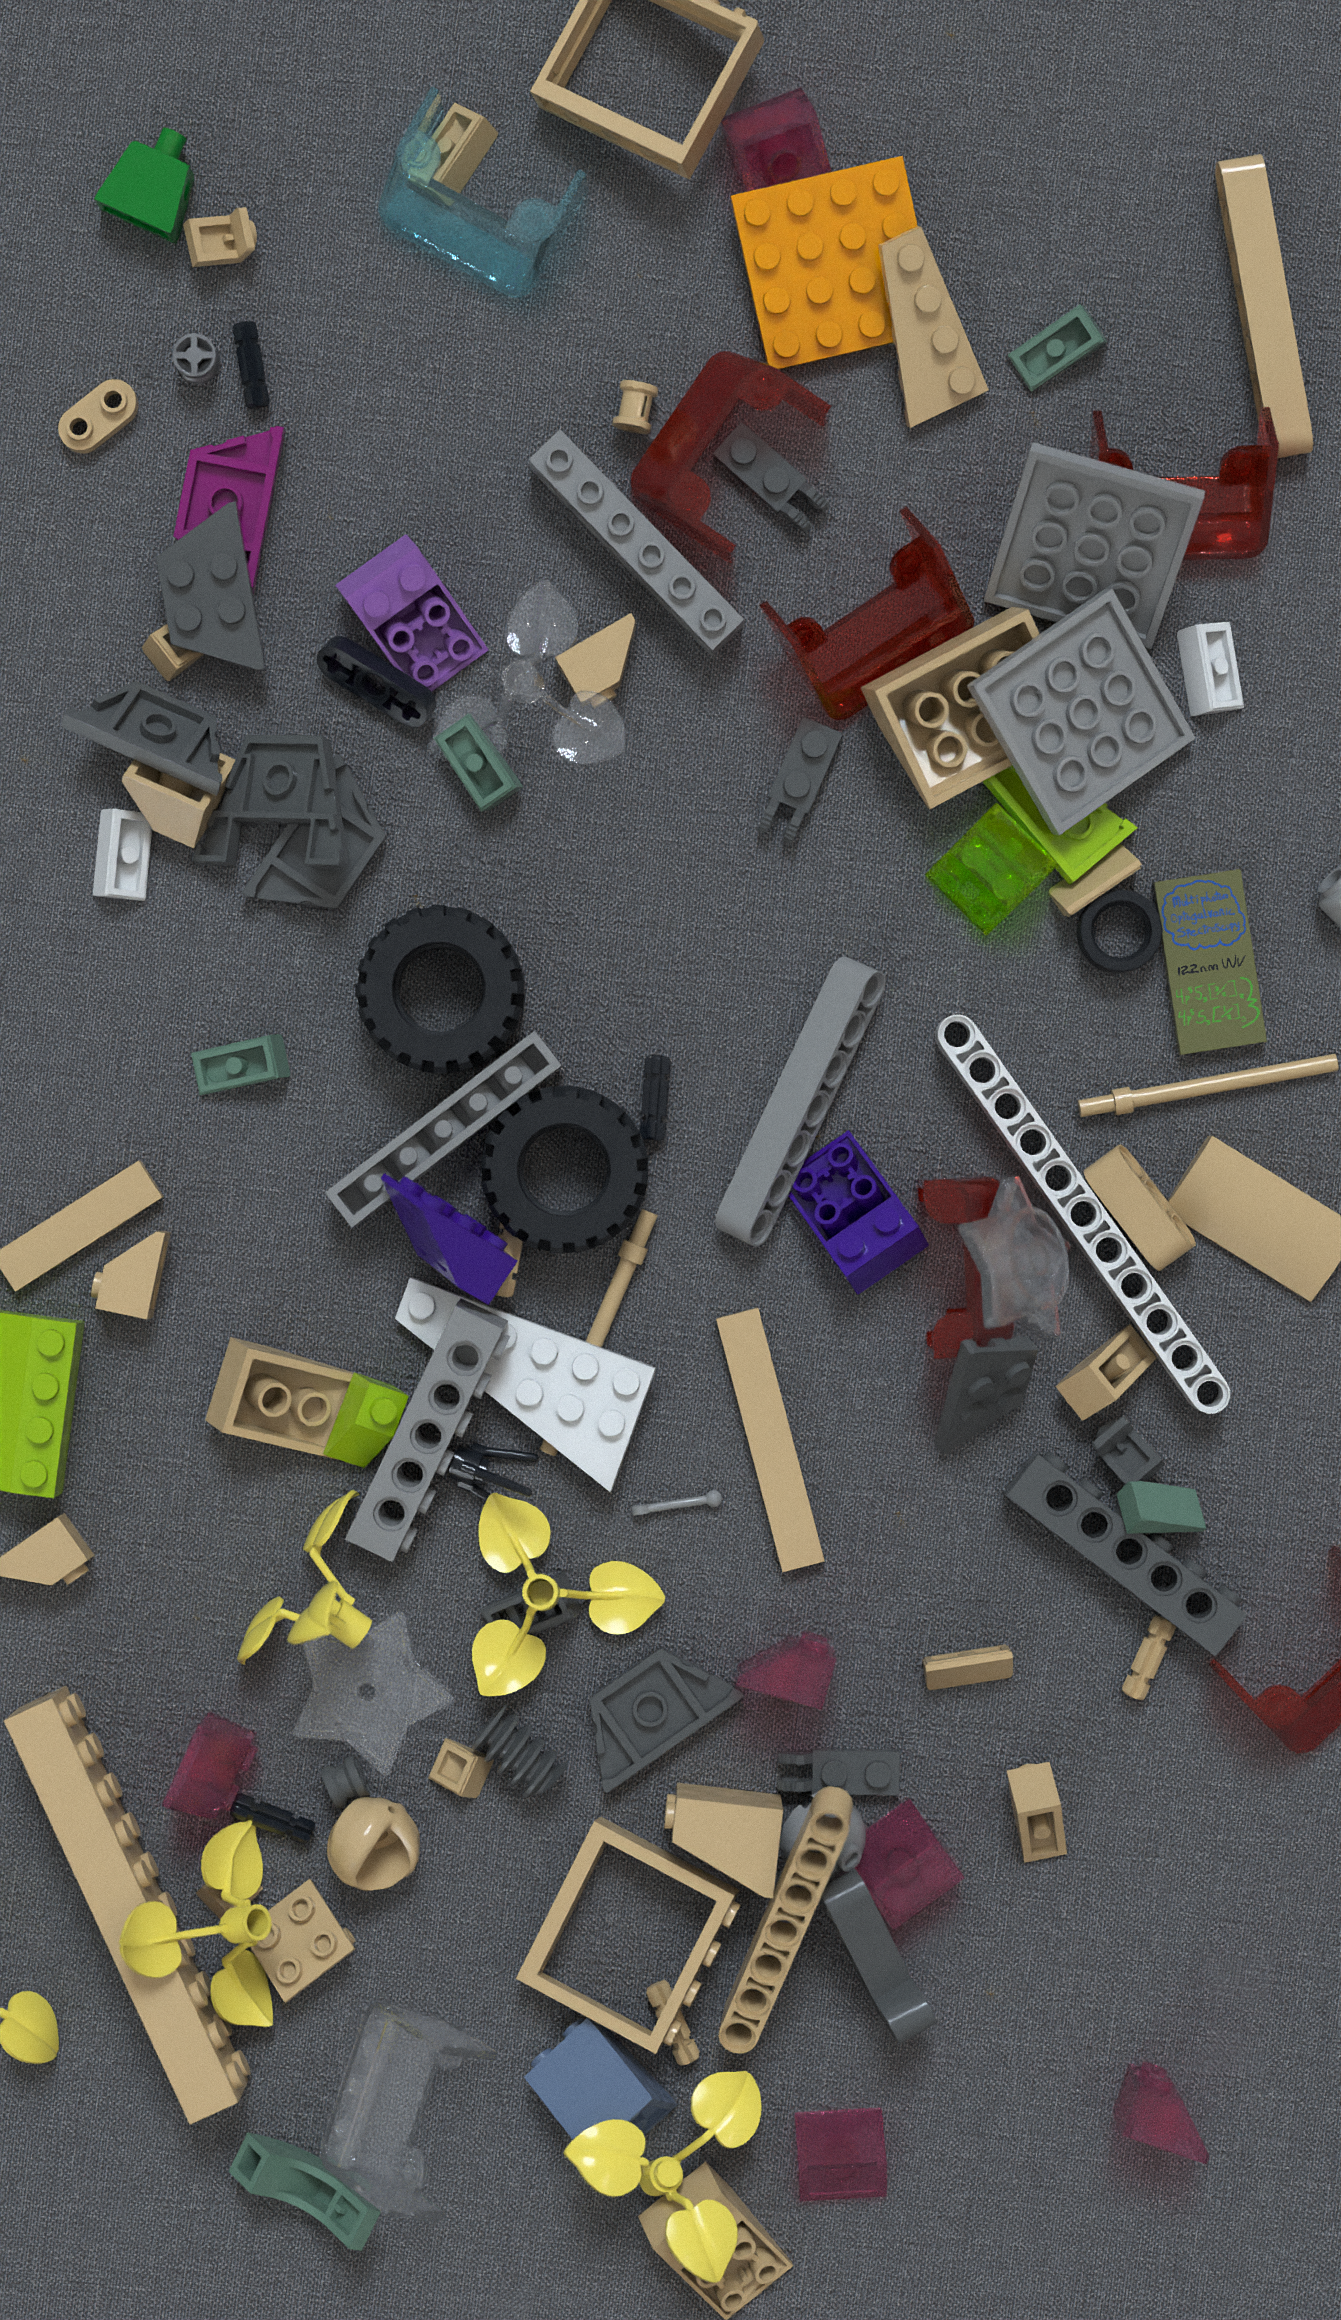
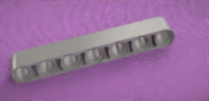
(800, 1101)

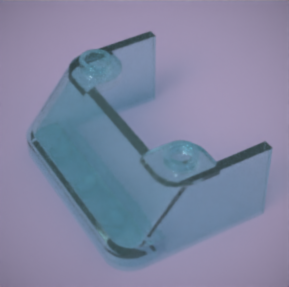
(462, 232)

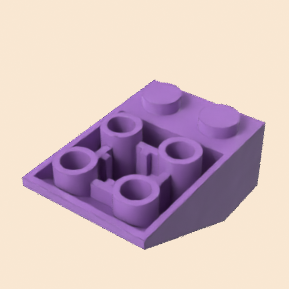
(412, 614)

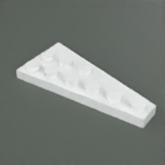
(556, 1384)

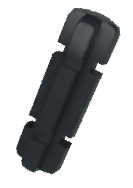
(251, 364)
(655, 1097)
(272, 1818)

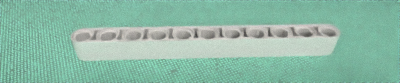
(1101, 1224)

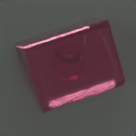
(841, 2154)

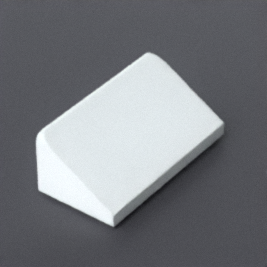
(1210, 668)
(122, 855)

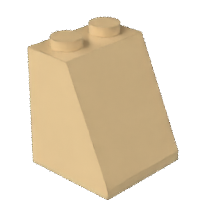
(729, 1831)

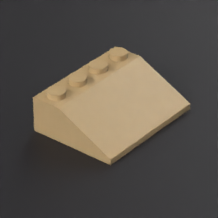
(935, 718)

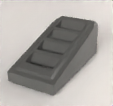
(569, 1608)

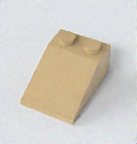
(277, 1397)

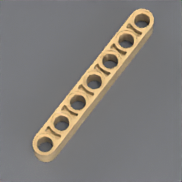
(1263, 300)
(787, 1904)

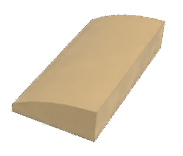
(1259, 1218)

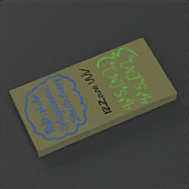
(1209, 962)

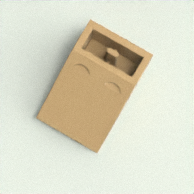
(756, 2257)

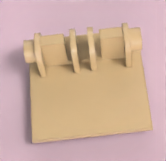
(302, 1941)

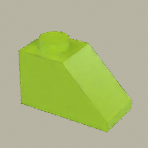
(365, 1420)

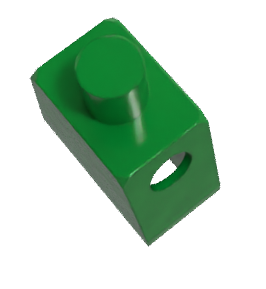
(150, 186)

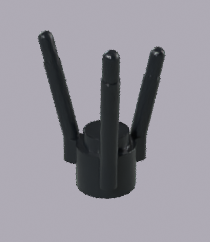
(471, 1468)

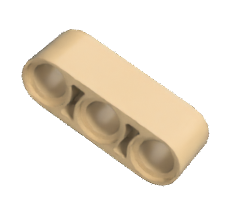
(1139, 1207)

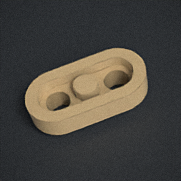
(100, 419)

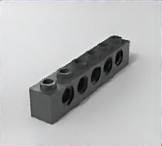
(1209, 1628)

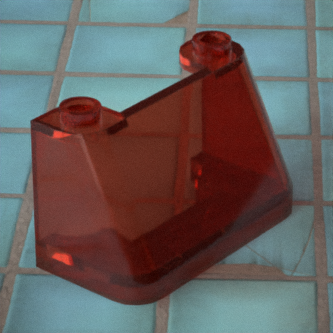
(962, 1202)

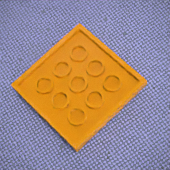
(818, 259)

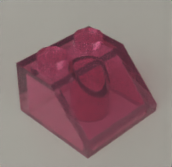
(776, 141)
(791, 1669)
(210, 1768)
(905, 1864)
(1155, 2113)

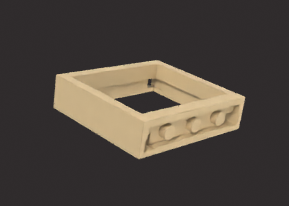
(679, 158)
(703, 1953)

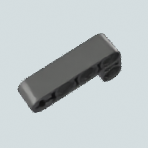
(876, 1957)

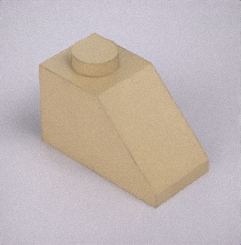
(599, 660)
(133, 1278)
(1106, 1373)
(48, 1555)
(1037, 1811)

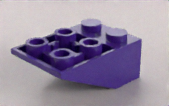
(855, 1213)
(451, 1241)

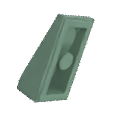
(1057, 347)
(478, 763)
(240, 1064)
(1159, 1508)

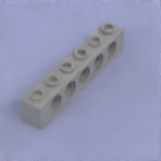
(636, 543)
(445, 1127)
(372, 1525)

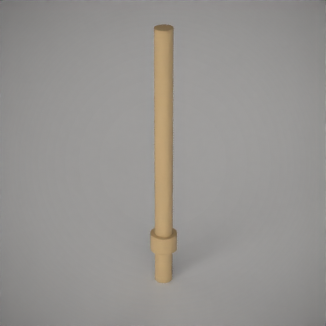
(1124, 1100)
(631, 1253)

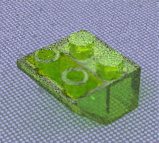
(991, 869)

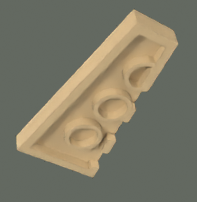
(929, 339)

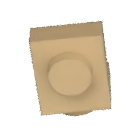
(220, 238)

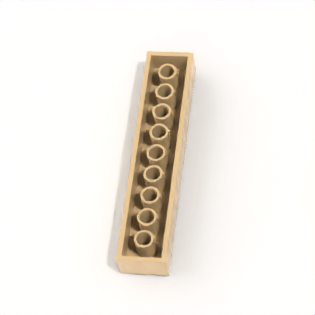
(115, 1880)

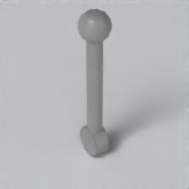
(712, 1498)

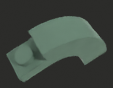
(299, 2178)

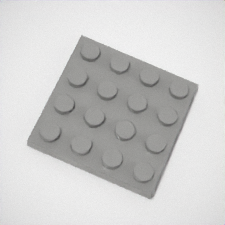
(1091, 530)
(1081, 711)

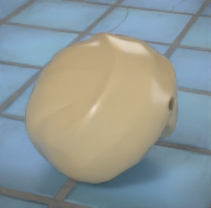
(373, 1844)

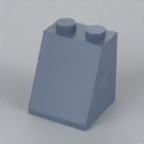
(596, 2080)

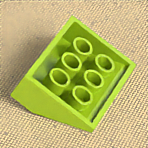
(36, 1400)

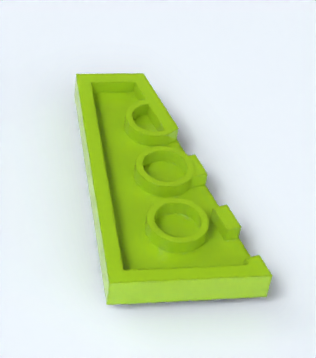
(1075, 848)

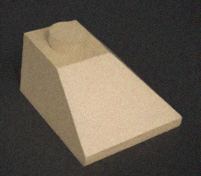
(172, 804)

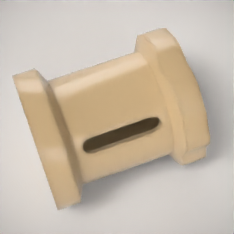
(635, 406)

